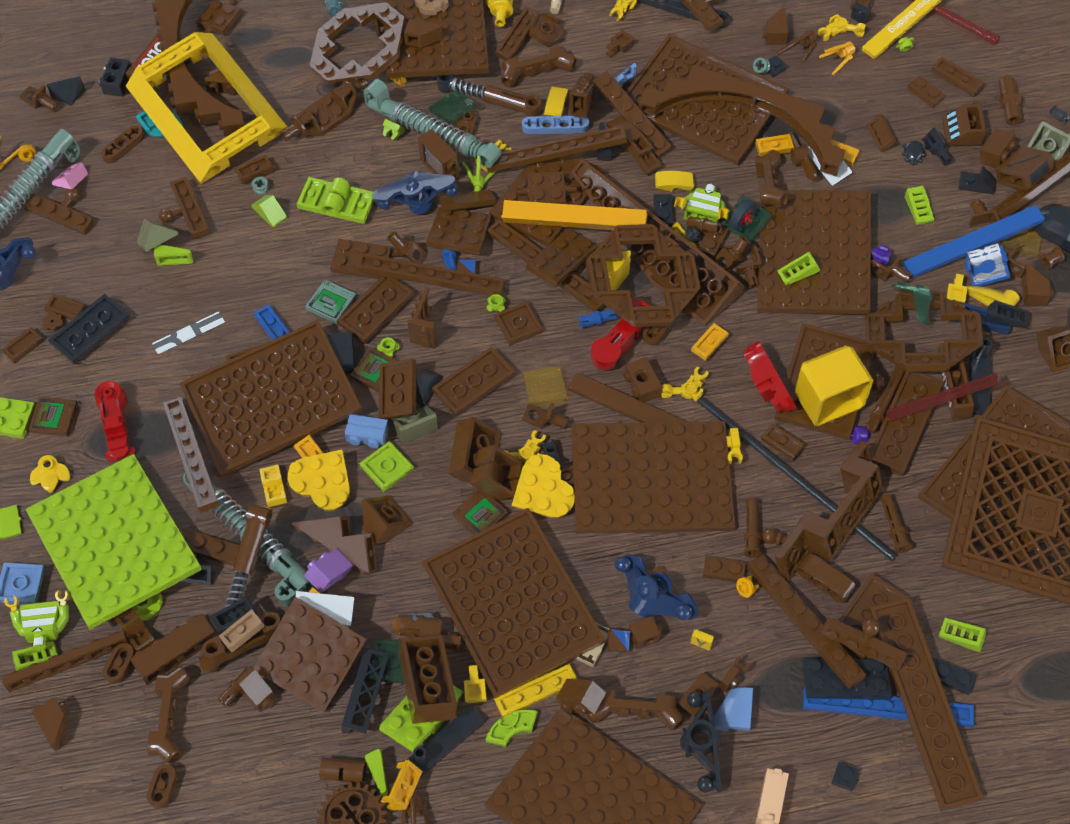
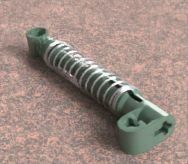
(378, 99)
(60, 145)
(293, 575)

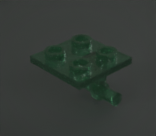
(922, 298)

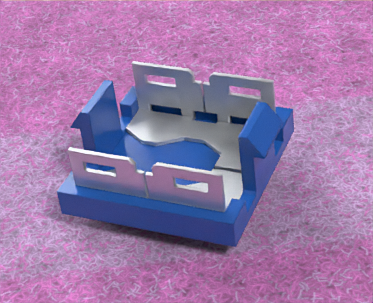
(987, 265)

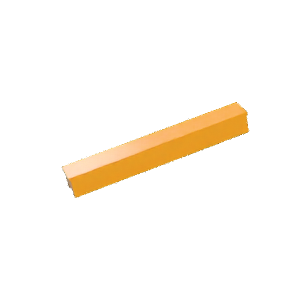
(570, 215)

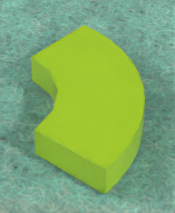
(511, 725)

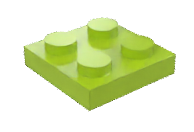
(15, 417)

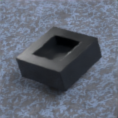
(860, 13)
(777, 66)
(845, 776)

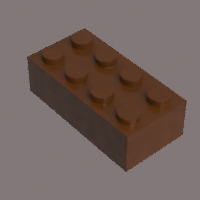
(427, 679)

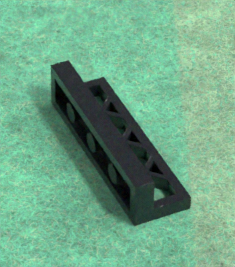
(357, 691)

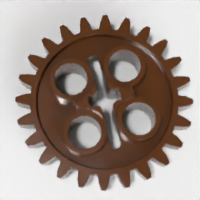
(368, 806)

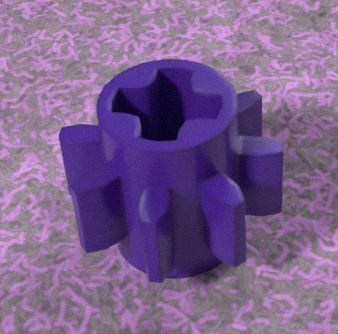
(881, 255)

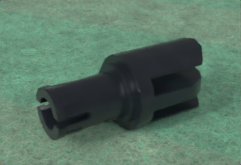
(937, 146)

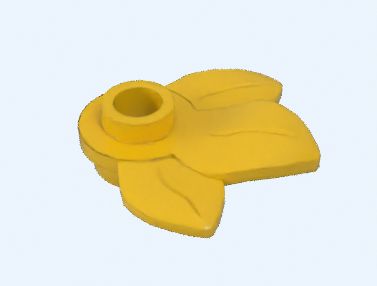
(49, 476)

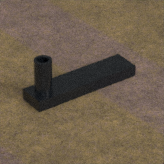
(979, 367)
(446, 740)

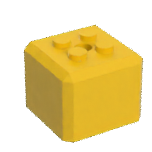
(833, 385)

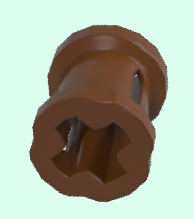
(1052, 258)

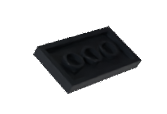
(89, 328)
(823, 682)

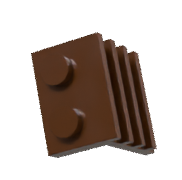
(420, 330)

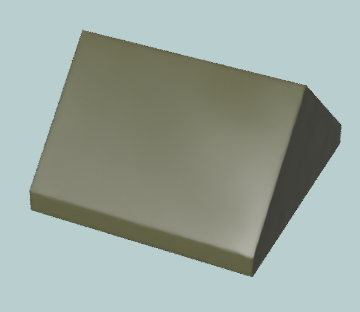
(1050, 140)
(153, 234)
(416, 426)

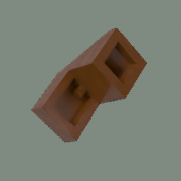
(134, 629)

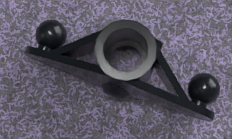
(695, 700)

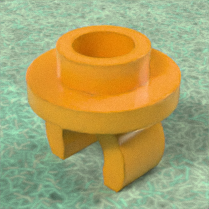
(26, 153)
(745, 586)

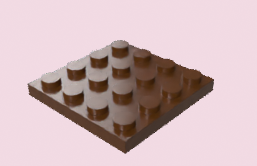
(310, 654)

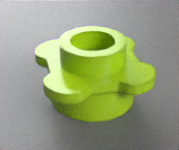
(905, 44)
(496, 303)
(388, 342)

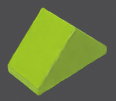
(269, 210)

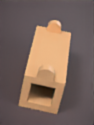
(772, 797)

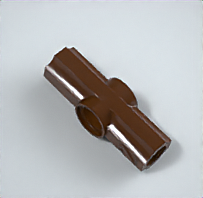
(1010, 100)

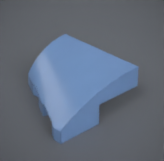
(625, 76)
(735, 710)

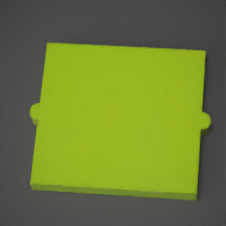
(10, 522)

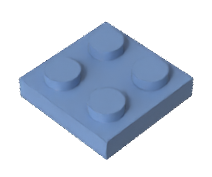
(21, 581)

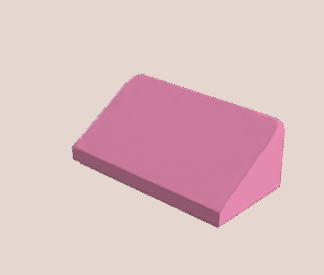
(71, 176)

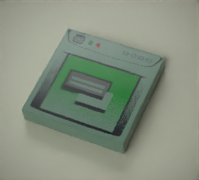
(330, 301)

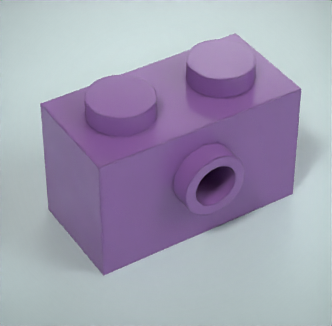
(327, 570)

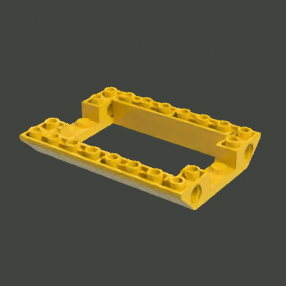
(214, 159)

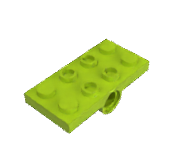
(336, 199)
(400, 727)

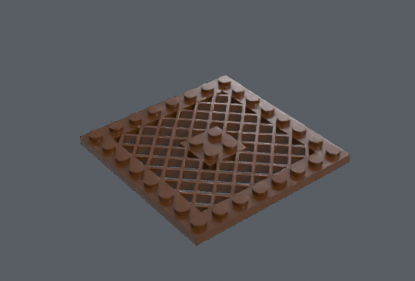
(1035, 513)

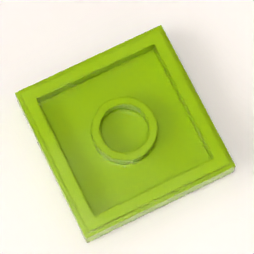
(386, 466)

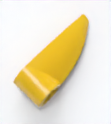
(988, 295)

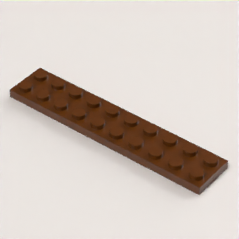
(927, 707)

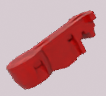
(609, 349)
(767, 379)
(111, 402)

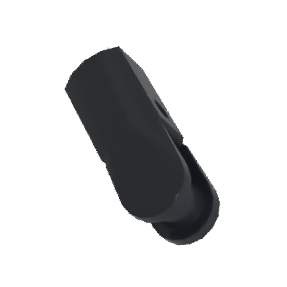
(549, 446)

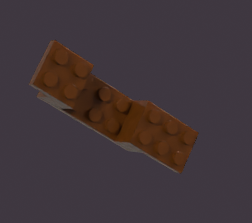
(824, 536)

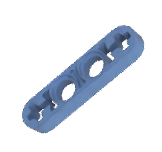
(555, 127)

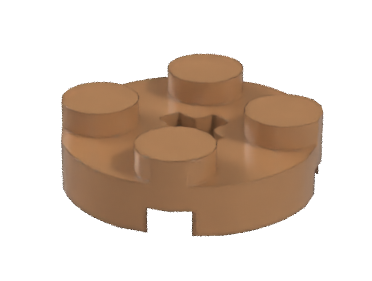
(433, 7)

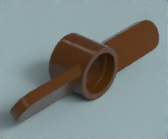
(801, 156)

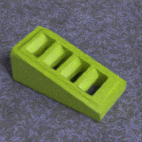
(919, 194)
(172, 255)
(799, 262)
(964, 627)
(27, 652)
(376, 766)

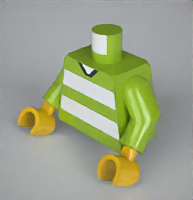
(703, 204)
(40, 620)

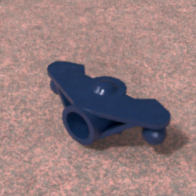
(415, 191)
(11, 257)
(653, 592)

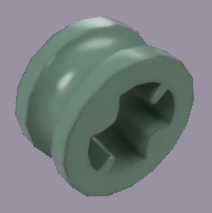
(765, 69)
(260, 190)

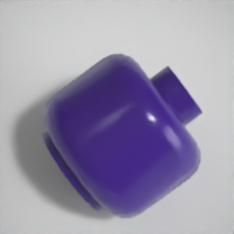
(859, 433)

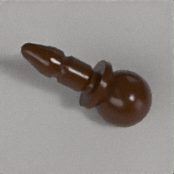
(770, 536)

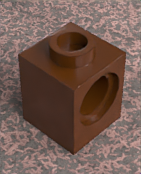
(645, 632)

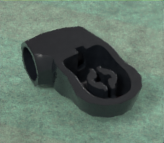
(1056, 225)

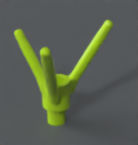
(477, 181)

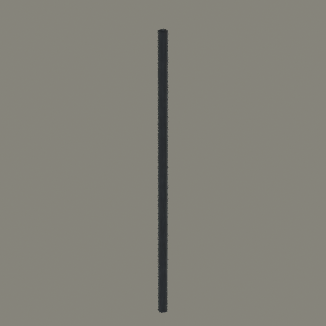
(794, 476)

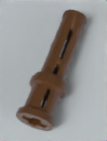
(897, 531)
(752, 533)

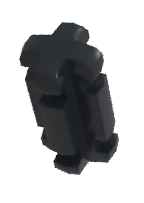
(1059, 114)

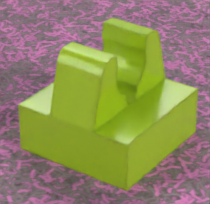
(392, 127)

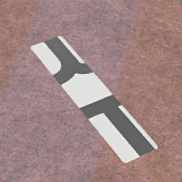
(188, 332)

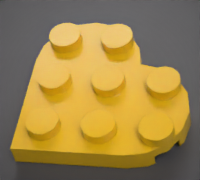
(322, 478)
(542, 488)

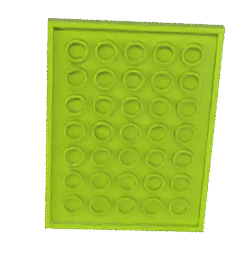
(112, 541)

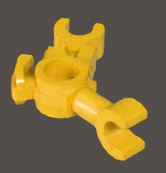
(621, 6)
(839, 25)
(689, 389)
(529, 449)

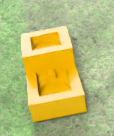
(556, 101)
(674, 179)
(273, 485)

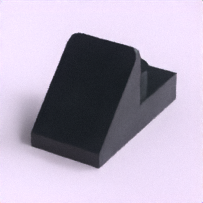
(982, 182)

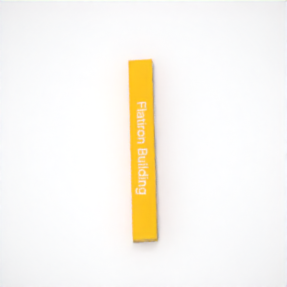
(898, 27)

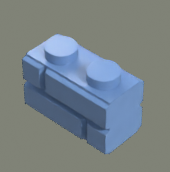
(366, 431)

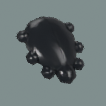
(913, 151)

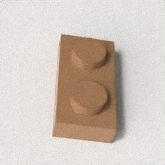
(241, 630)

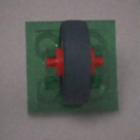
(747, 219)

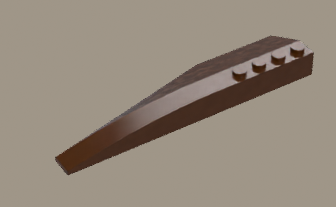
(716, 284)

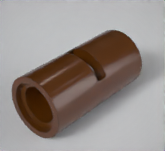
(342, 770)

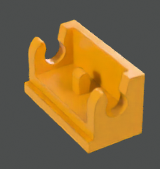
(403, 786)

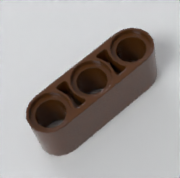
(825, 578)

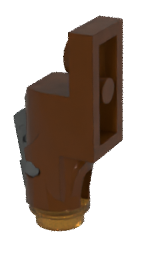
(424, 625)

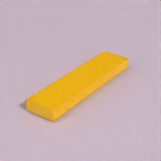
(534, 691)

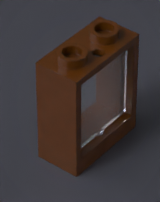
(437, 154)

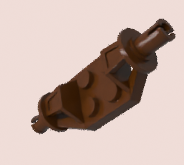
(326, 112)

